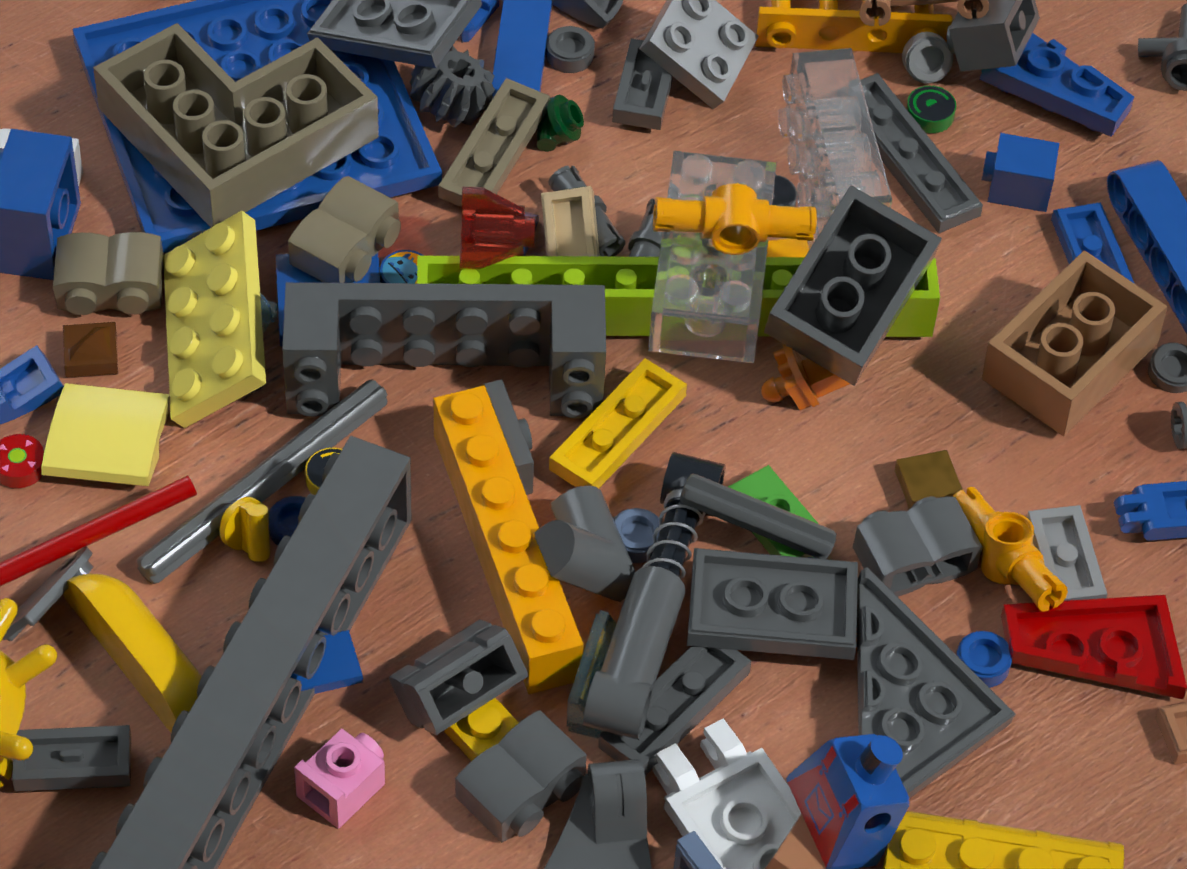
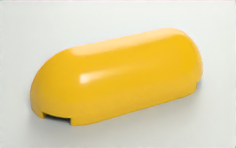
(136, 643)

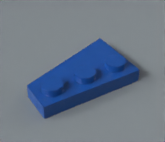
(1063, 86)

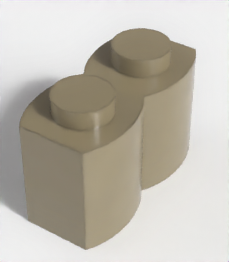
(344, 233)
(108, 272)

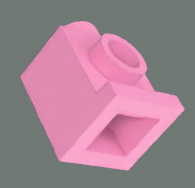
(339, 790)

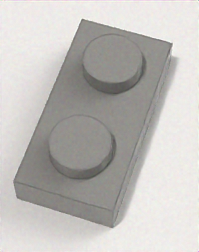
(1068, 550)

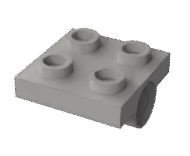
(700, 46)

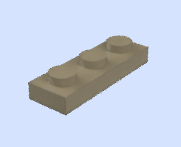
(495, 141)

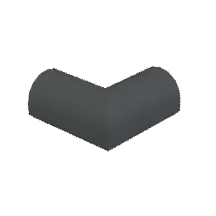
(585, 544)

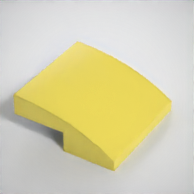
(105, 434)

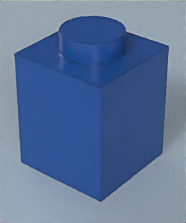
(1021, 172)

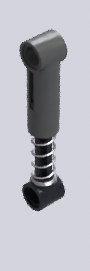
(625, 684)

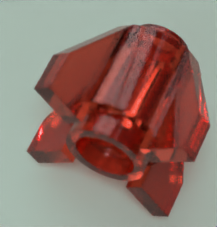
(492, 228)

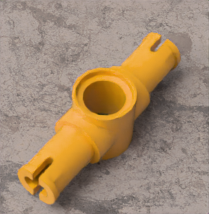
(734, 219)
(1010, 551)

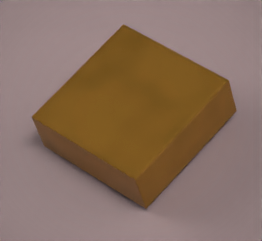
(927, 476)

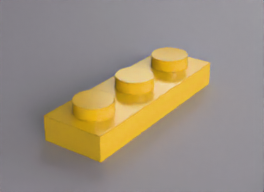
(618, 426)

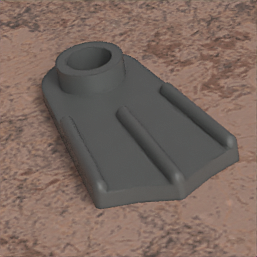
(49, 592)

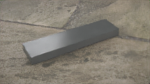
(917, 160)

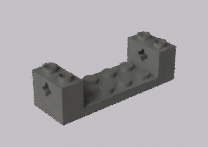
(444, 326)

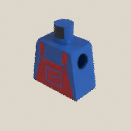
(851, 798)

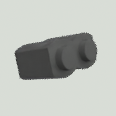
(918, 545)
(521, 777)

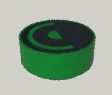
(932, 108)

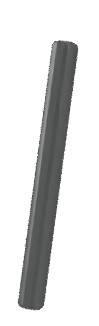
(262, 480)

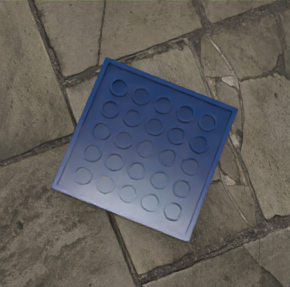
(241, 40)

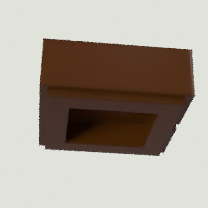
(90, 349)

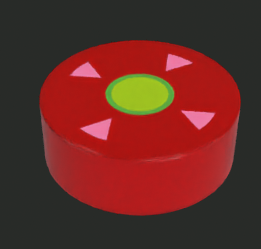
(20, 461)

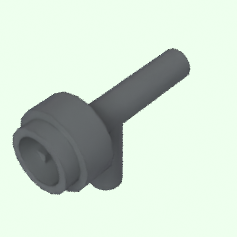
(1173, 53)

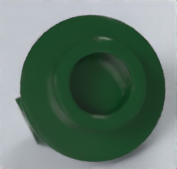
(560, 123)

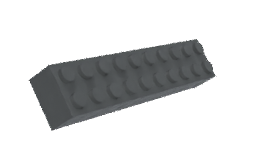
(249, 701)

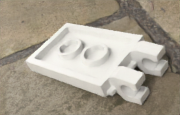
(737, 808)

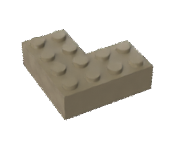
(228, 139)

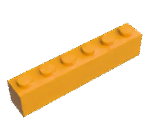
(504, 538)

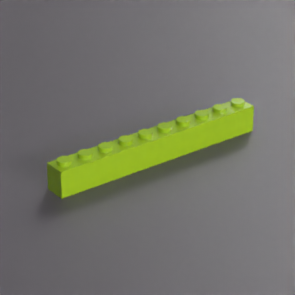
(632, 282)

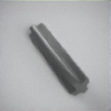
(758, 516)

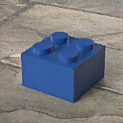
(35, 201)

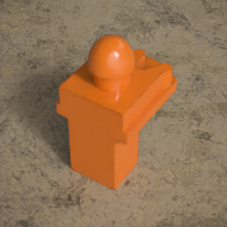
(800, 379)

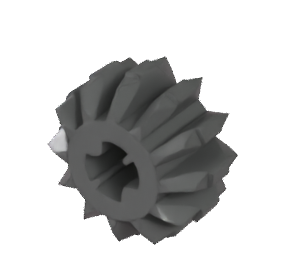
(455, 89)

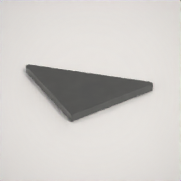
(918, 689)

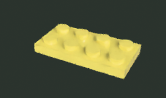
(213, 319)

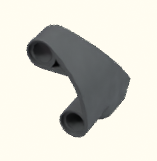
(606, 821)

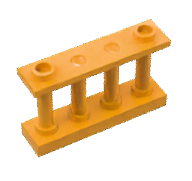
(841, 29)

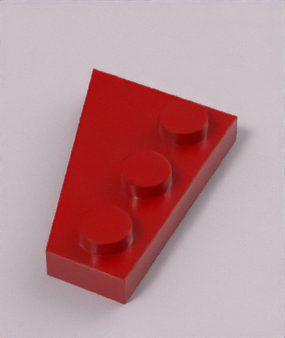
(1100, 640)

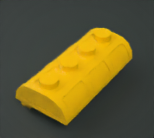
(955, 843)

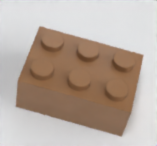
(1073, 342)

